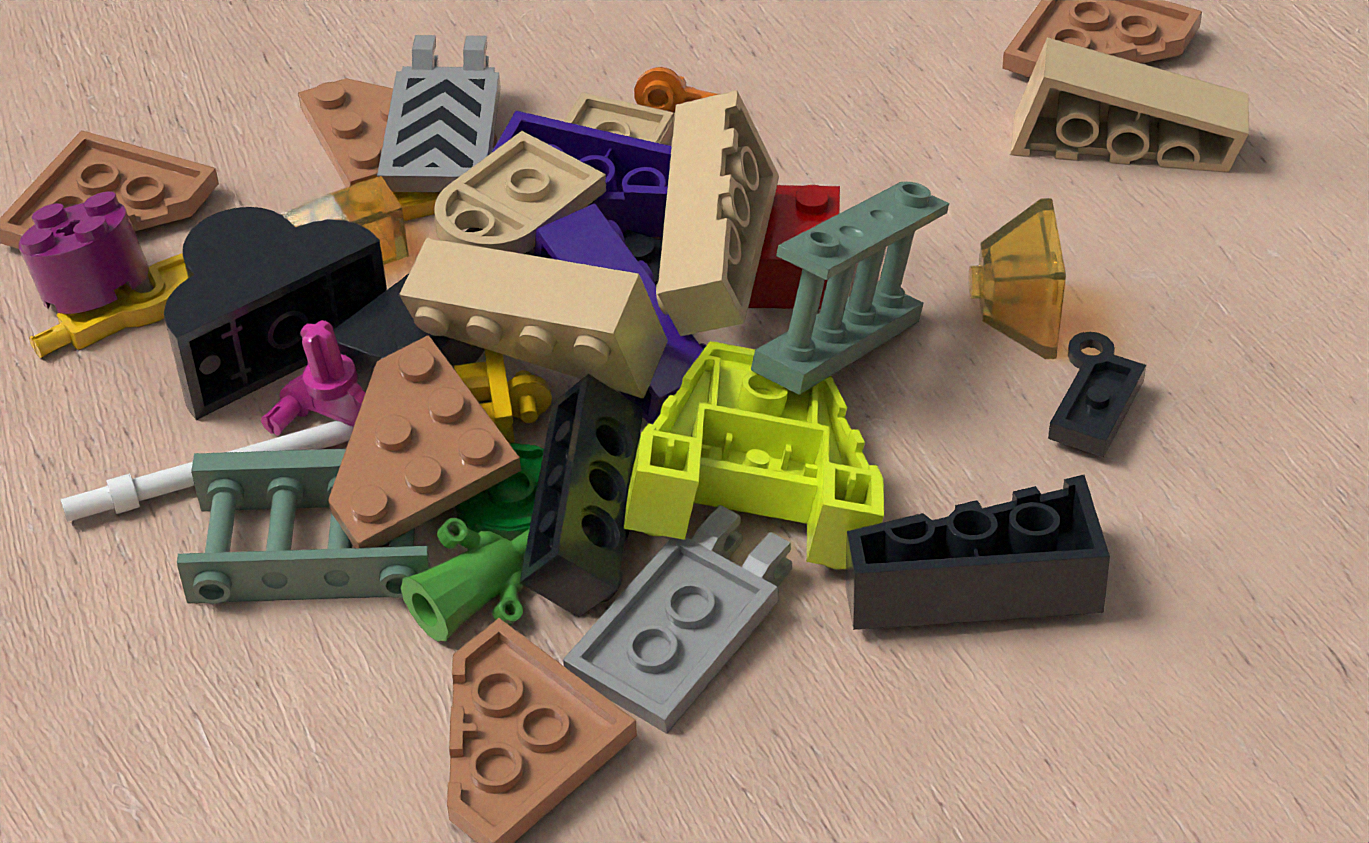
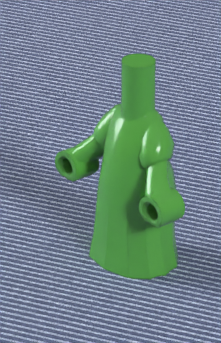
(459, 587)

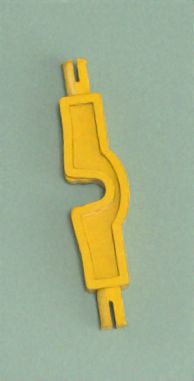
(129, 310)

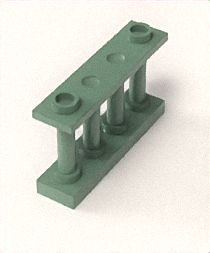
(875, 309)
(282, 484)

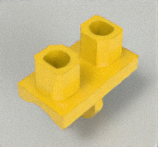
(519, 397)

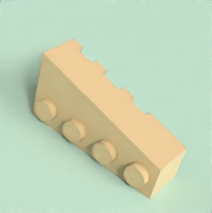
(1127, 111)
(714, 214)
(539, 311)

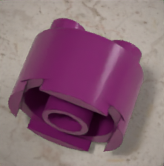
(82, 253)

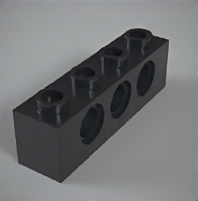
(582, 497)

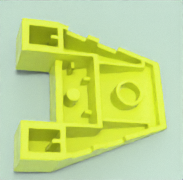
(757, 452)

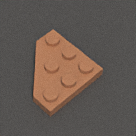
(1121, 28)
(350, 125)
(147, 183)
(415, 448)
(521, 734)

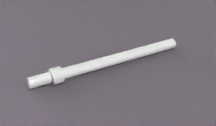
(125, 493)

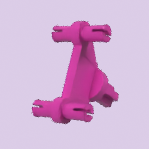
(324, 387)

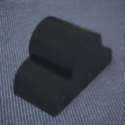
(254, 291)

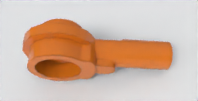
(665, 89)

